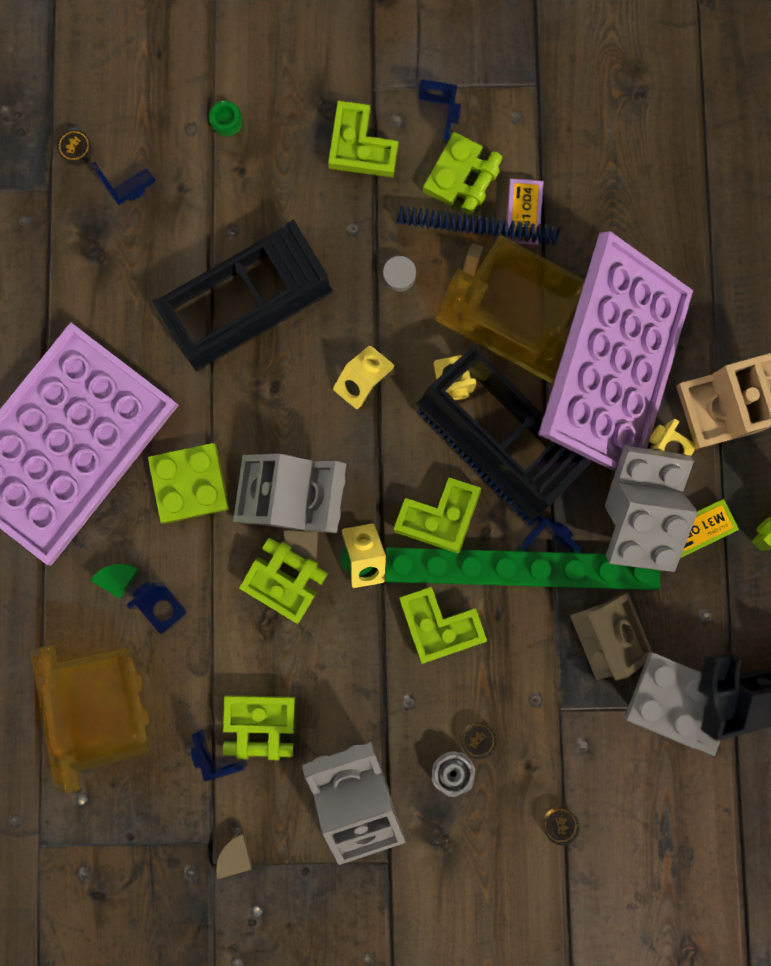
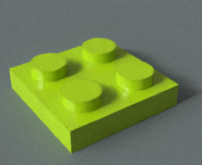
(188, 483)

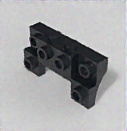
(735, 700)

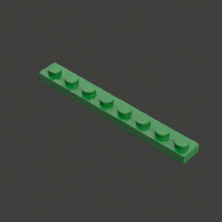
(515, 569)

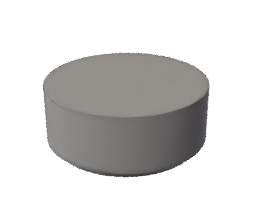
(399, 273)

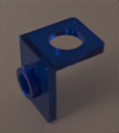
(448, 97)
(130, 189)
(558, 531)
(148, 596)
(202, 759)

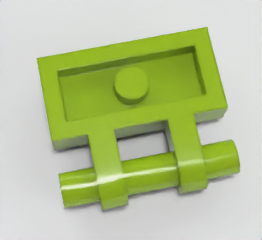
(453, 169)
(279, 589)
(259, 715)

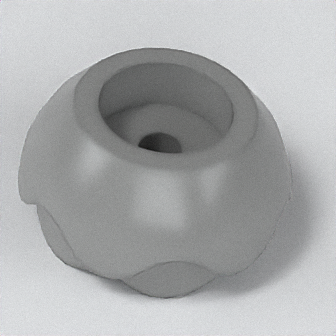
(453, 785)

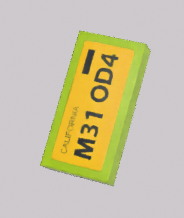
(709, 526)

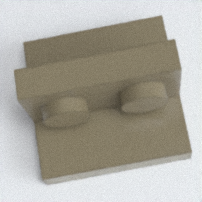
(612, 638)

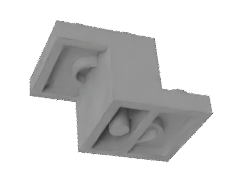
(290, 492)
(649, 509)
(670, 703)
(353, 803)

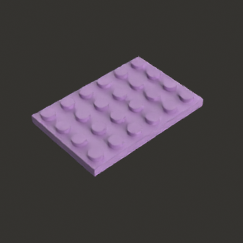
(616, 354)
(71, 440)

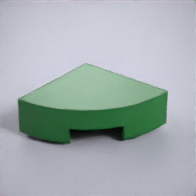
(116, 578)

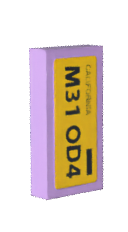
(525, 206)

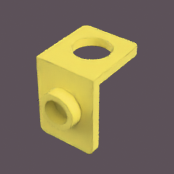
(366, 372)
(460, 389)
(665, 434)
(364, 551)

